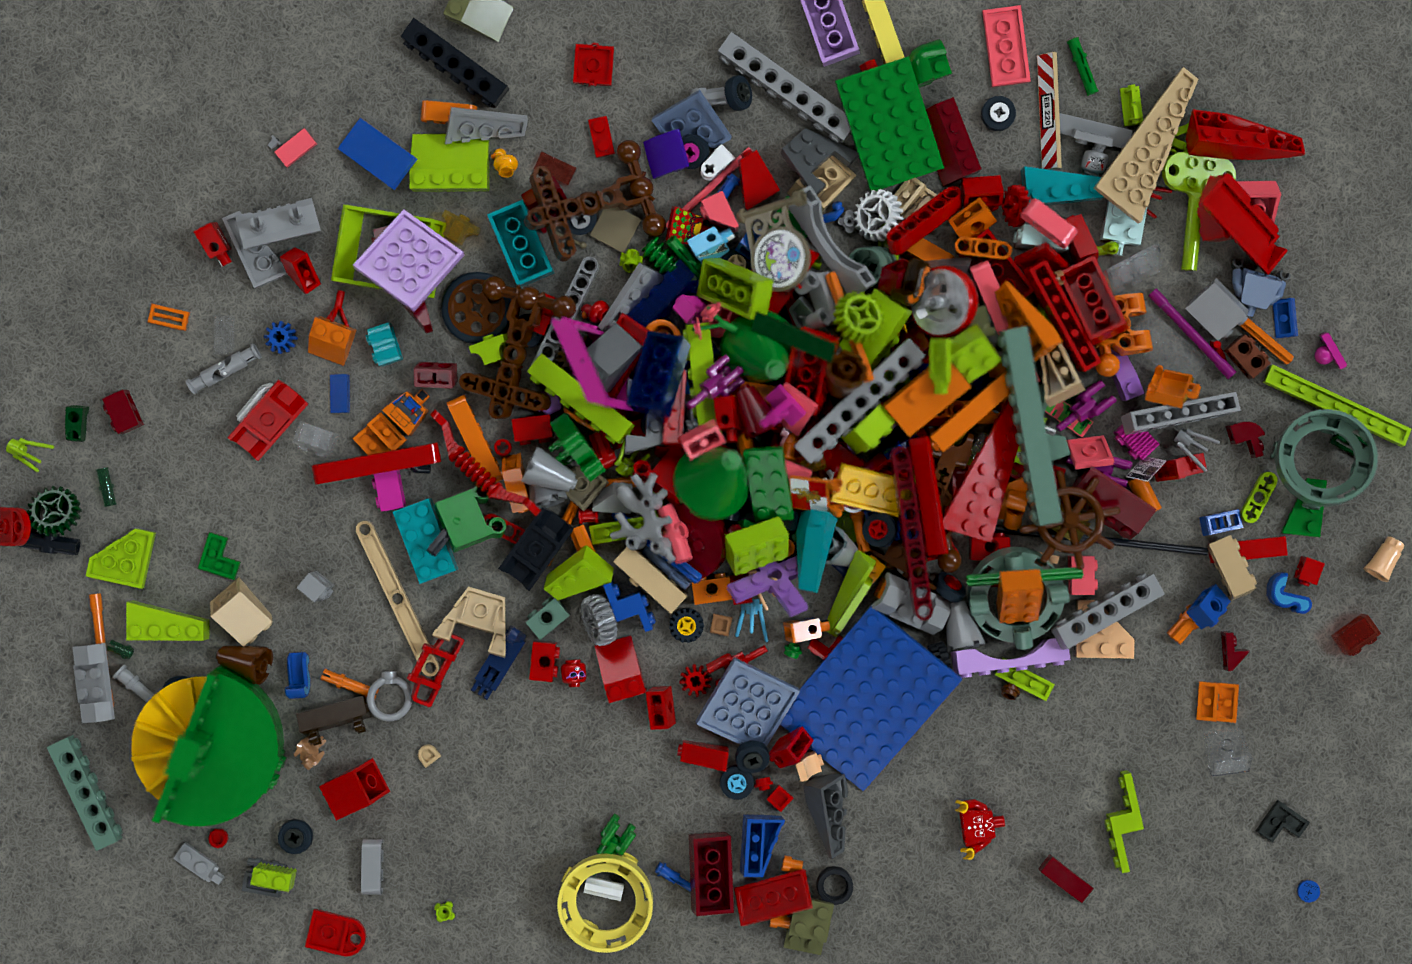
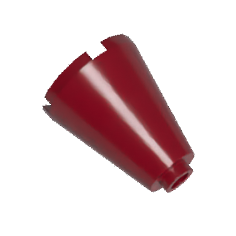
(752, 411)

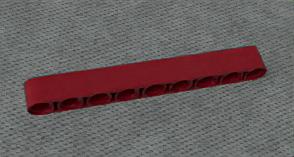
(916, 541)

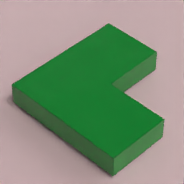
(213, 559)

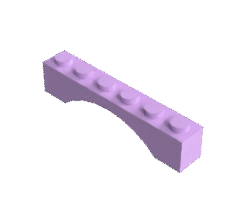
(971, 661)

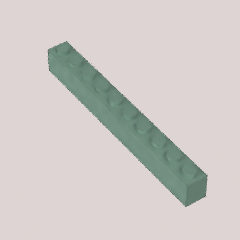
(1030, 426)

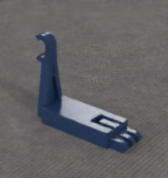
(514, 642)

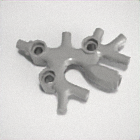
(652, 525)

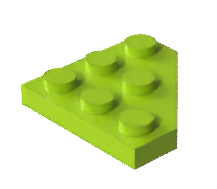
(124, 560)

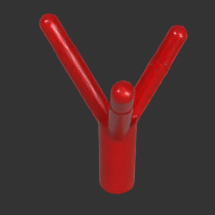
(338, 306)

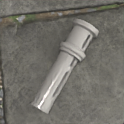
(132, 683)

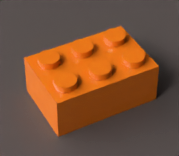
(1019, 596)

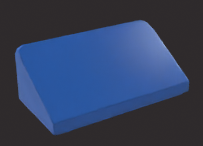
(1285, 318)
(340, 393)

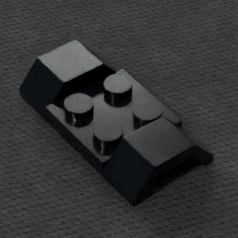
(536, 547)

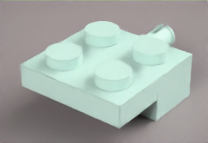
(1121, 228)

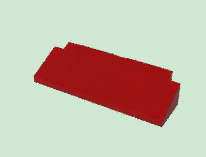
(1244, 223)

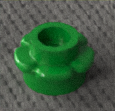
(792, 650)

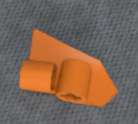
(1014, 504)

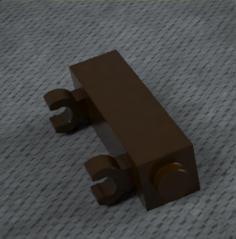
(332, 716)

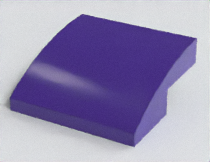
(666, 153)

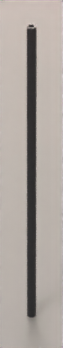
(1119, 542)

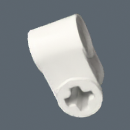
(718, 161)

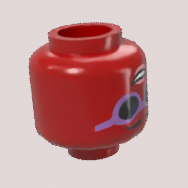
(573, 672)

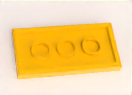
(867, 490)

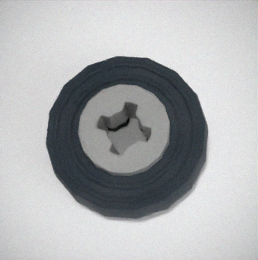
(583, 226)

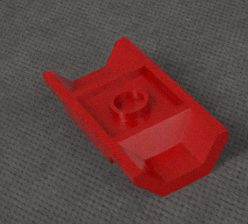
(268, 419)

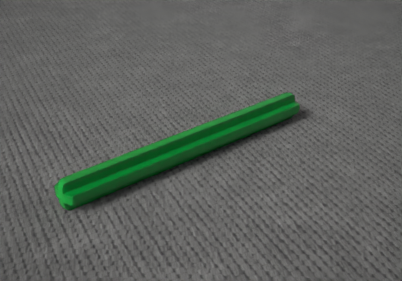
(1046, 575)

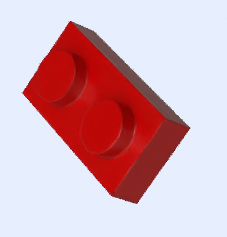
(601, 136)

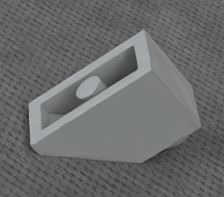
(608, 501)

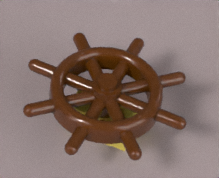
(1074, 523)

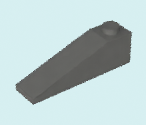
(825, 803)

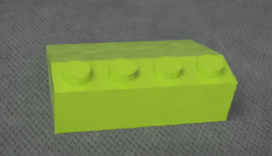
(449, 166)

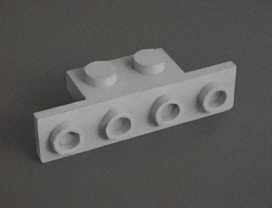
(1093, 131)

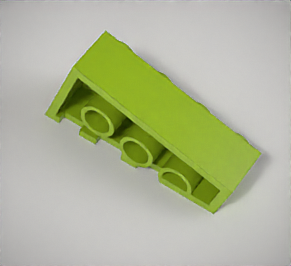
(162, 624)

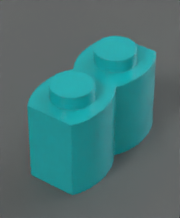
(384, 344)

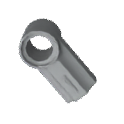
(714, 96)

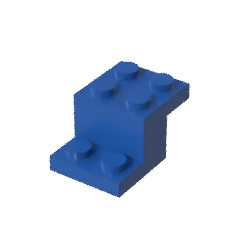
(629, 605)

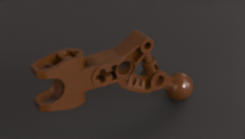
(947, 461)

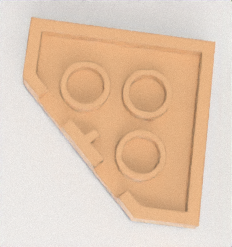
(1107, 643)

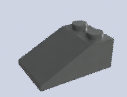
(613, 355)

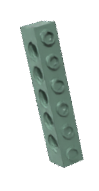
(82, 802)

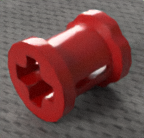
(587, 516)

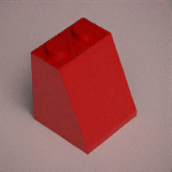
(354, 789)

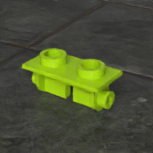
(1131, 105)

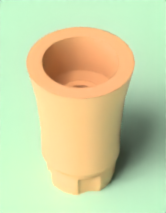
(1385, 559)

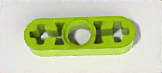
(1266, 495)

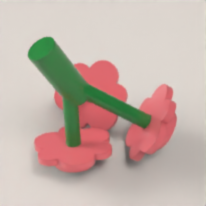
(709, 314)

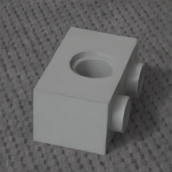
(316, 587)

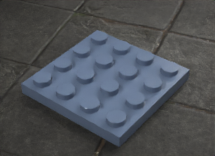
(747, 704)

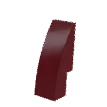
(1065, 878)

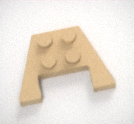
(479, 611)

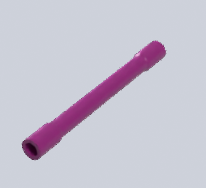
(1220, 363)

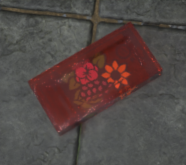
(560, 170)

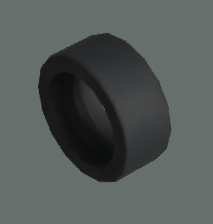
(830, 871)

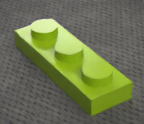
(1028, 681)

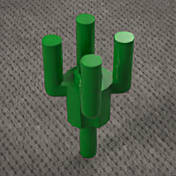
(611, 842)

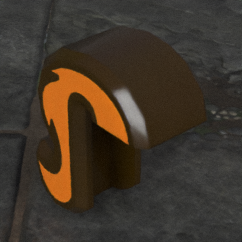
(913, 283)

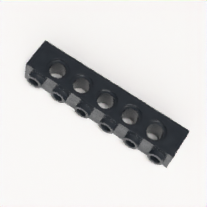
(417, 31)

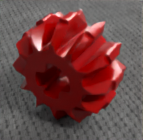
(702, 679)

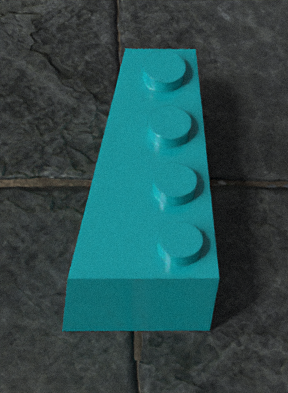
(1059, 187)

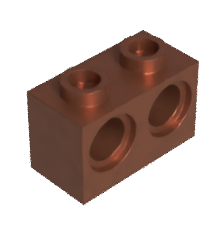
(1243, 361)

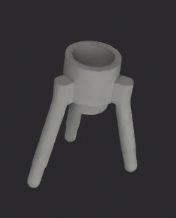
(1185, 439)

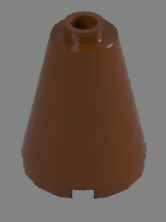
(246, 661)

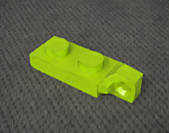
(940, 364)

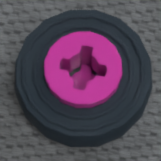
(699, 150)

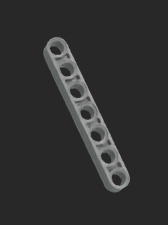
(573, 290)

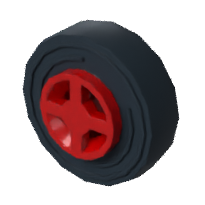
(873, 526)
(949, 587)

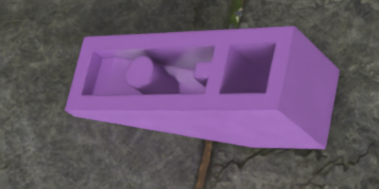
(1127, 379)

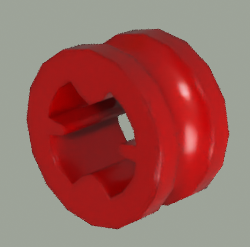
(498, 443)

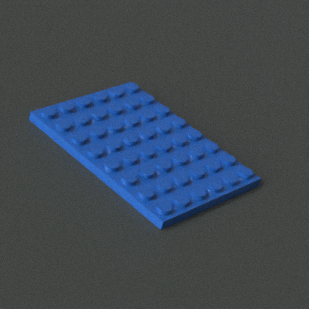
(869, 697)

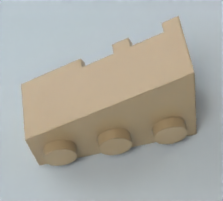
(1059, 376)
(1232, 567)

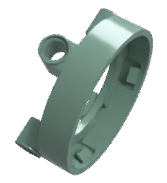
(1331, 423)
(1022, 634)

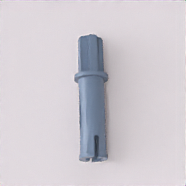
(668, 569)

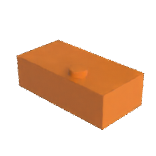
(918, 404)

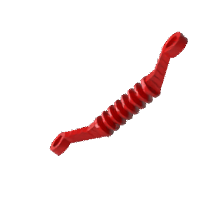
(467, 464)

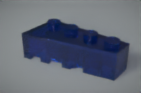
(663, 296)

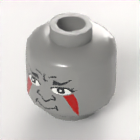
(1094, 161)

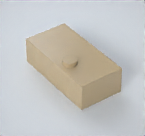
(651, 579)

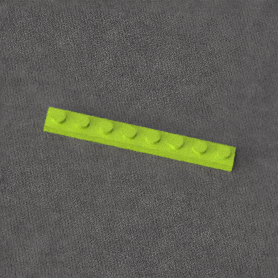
(1325, 399)

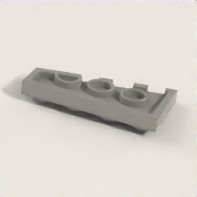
(477, 124)
(259, 262)
(635, 289)

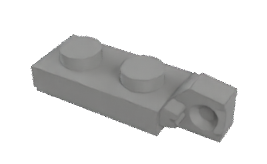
(199, 864)

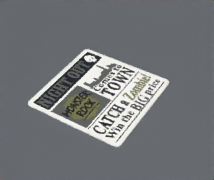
(1146, 469)

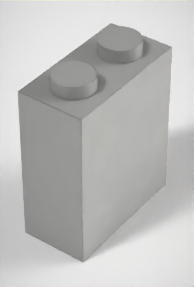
(1217, 310)

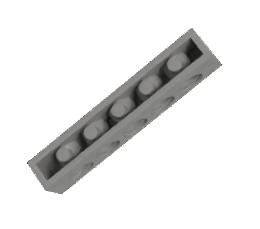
(1170, 416)
(1150, 591)

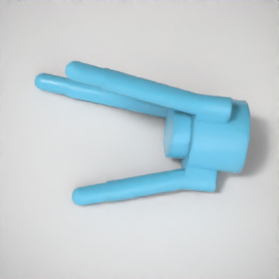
(752, 608)

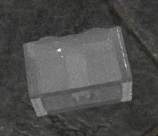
(316, 439)

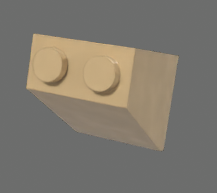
(240, 612)

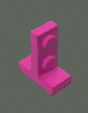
(785, 407)

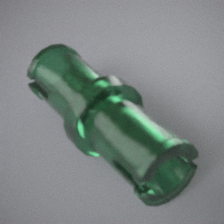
(106, 487)

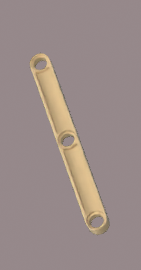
(392, 585)

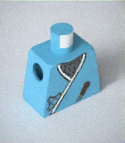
(711, 243)

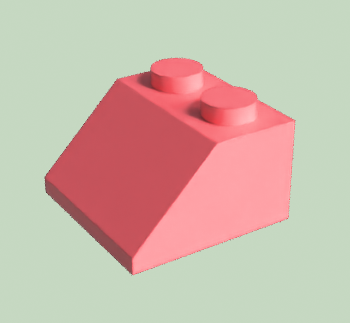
(1264, 194)
(718, 212)

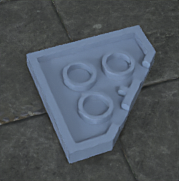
(695, 117)

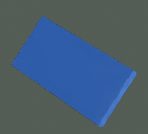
(377, 154)

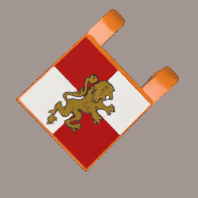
(814, 494)

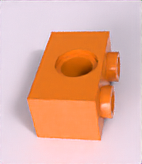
(972, 220)
(702, 596)

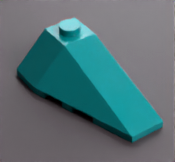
(813, 544)

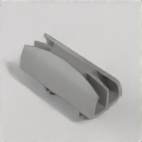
(277, 224)

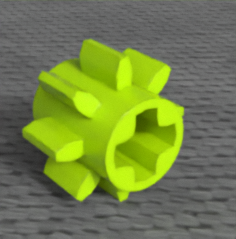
(630, 260)

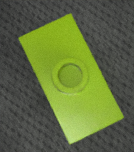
(490, 348)

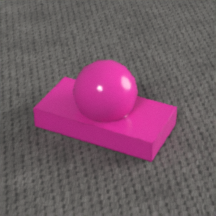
(1329, 352)

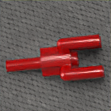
(726, 659)

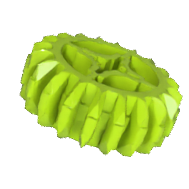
(851, 318)

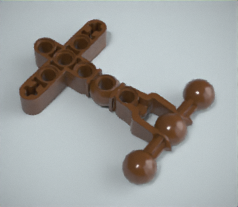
(640, 188)
(528, 299)

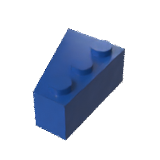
(758, 841)

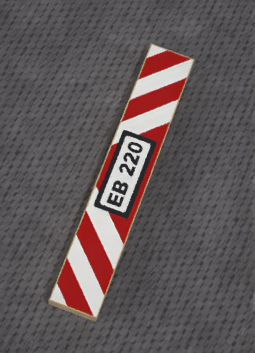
(1049, 111)

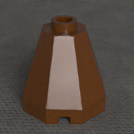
(845, 373)

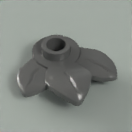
(689, 423)

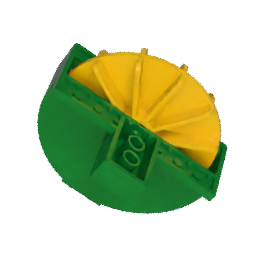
(208, 748)

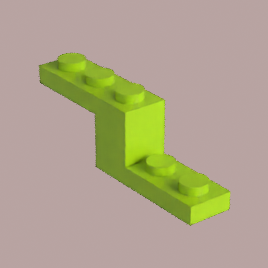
(1124, 821)

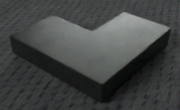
(1280, 817)

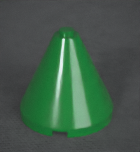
(758, 355)
(712, 483)

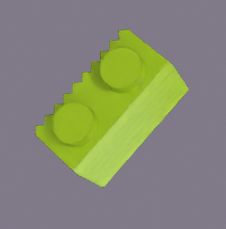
(273, 877)

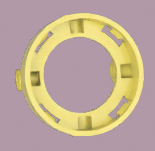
(587, 933)

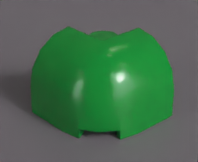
(929, 62)

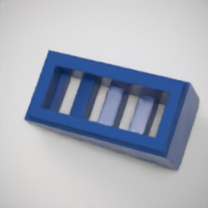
(1209, 526)

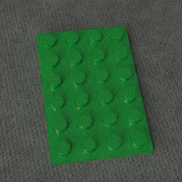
(889, 124)

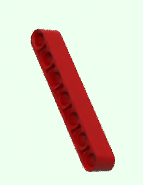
(376, 463)

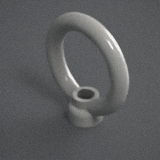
(389, 677)

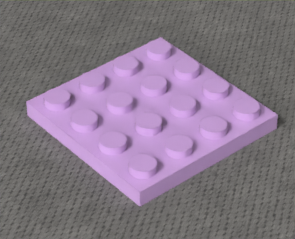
(408, 260)

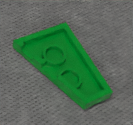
(1304, 520)

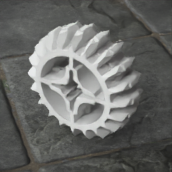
(869, 222)

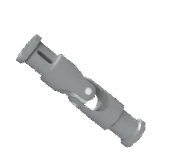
(226, 367)

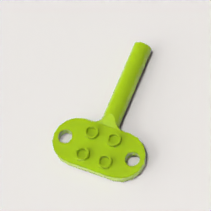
(1191, 179)

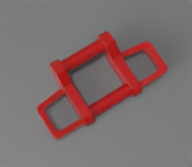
(435, 684)

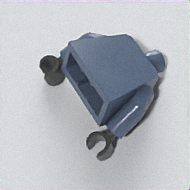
(1257, 288)

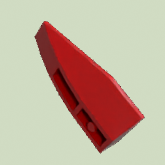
(1237, 138)

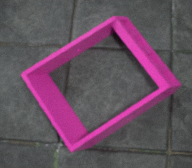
(585, 371)

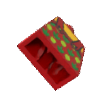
(684, 225)

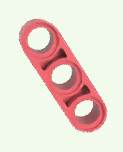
(1049, 223)

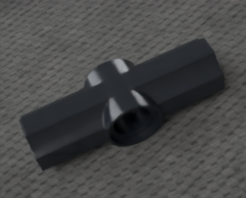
(52, 544)

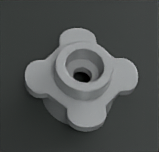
(844, 221)

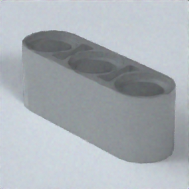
(371, 866)

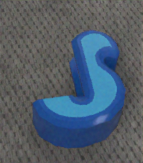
(1279, 598)
(298, 675)

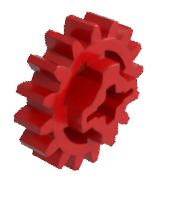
(1014, 203)

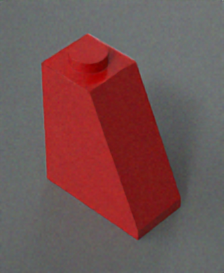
(755, 179)
(1083, 244)
(704, 754)

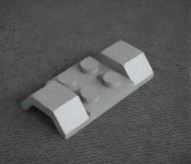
(897, 604)
(93, 683)

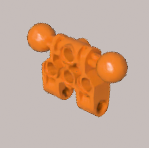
(1137, 341)

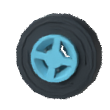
(742, 785)

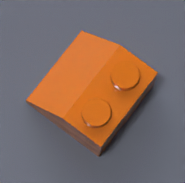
(330, 340)

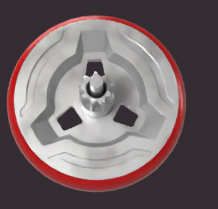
(960, 295)

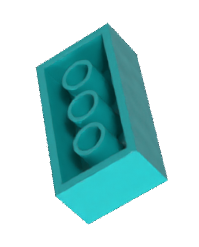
(520, 245)
(419, 528)

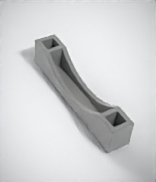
(851, 274)

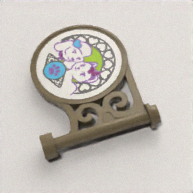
(781, 250)

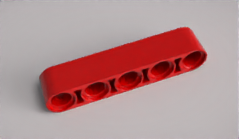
(924, 220)

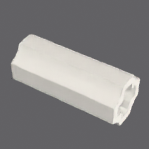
(604, 888)

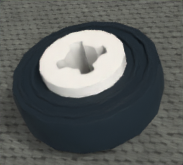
(992, 116)

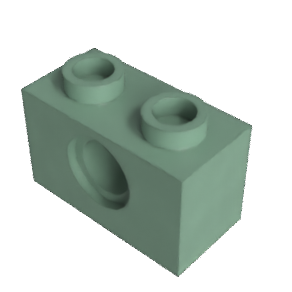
(541, 627)

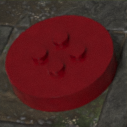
(705, 541)

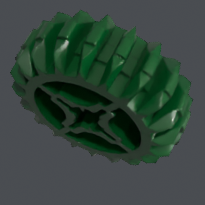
(47, 524)

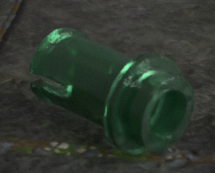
(121, 649)

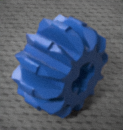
(277, 344)

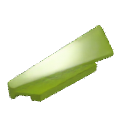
(851, 591)

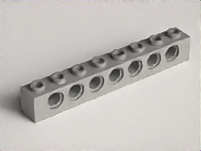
(783, 78)
(914, 360)

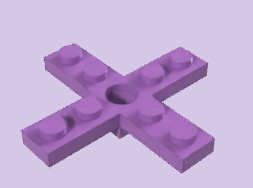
(781, 588)

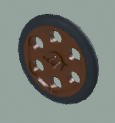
(450, 308)

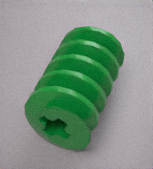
(660, 256)

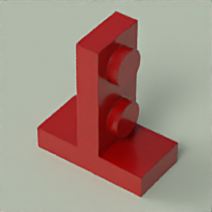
(1179, 468)

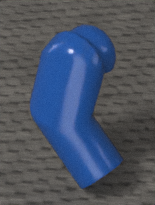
(835, 213)

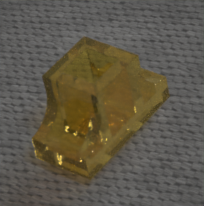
(459, 227)

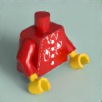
(977, 825)

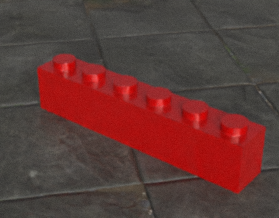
(1062, 315)

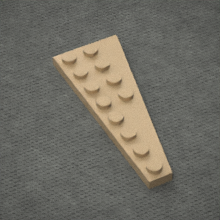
(1136, 168)

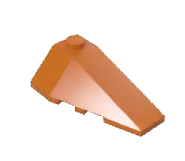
(1021, 314)

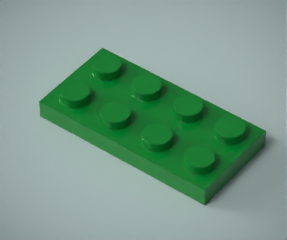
(768, 483)

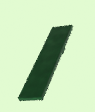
(794, 336)

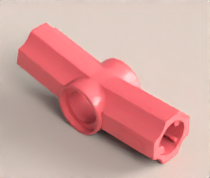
(676, 533)

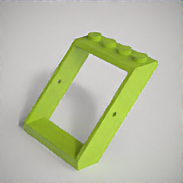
(349, 240)

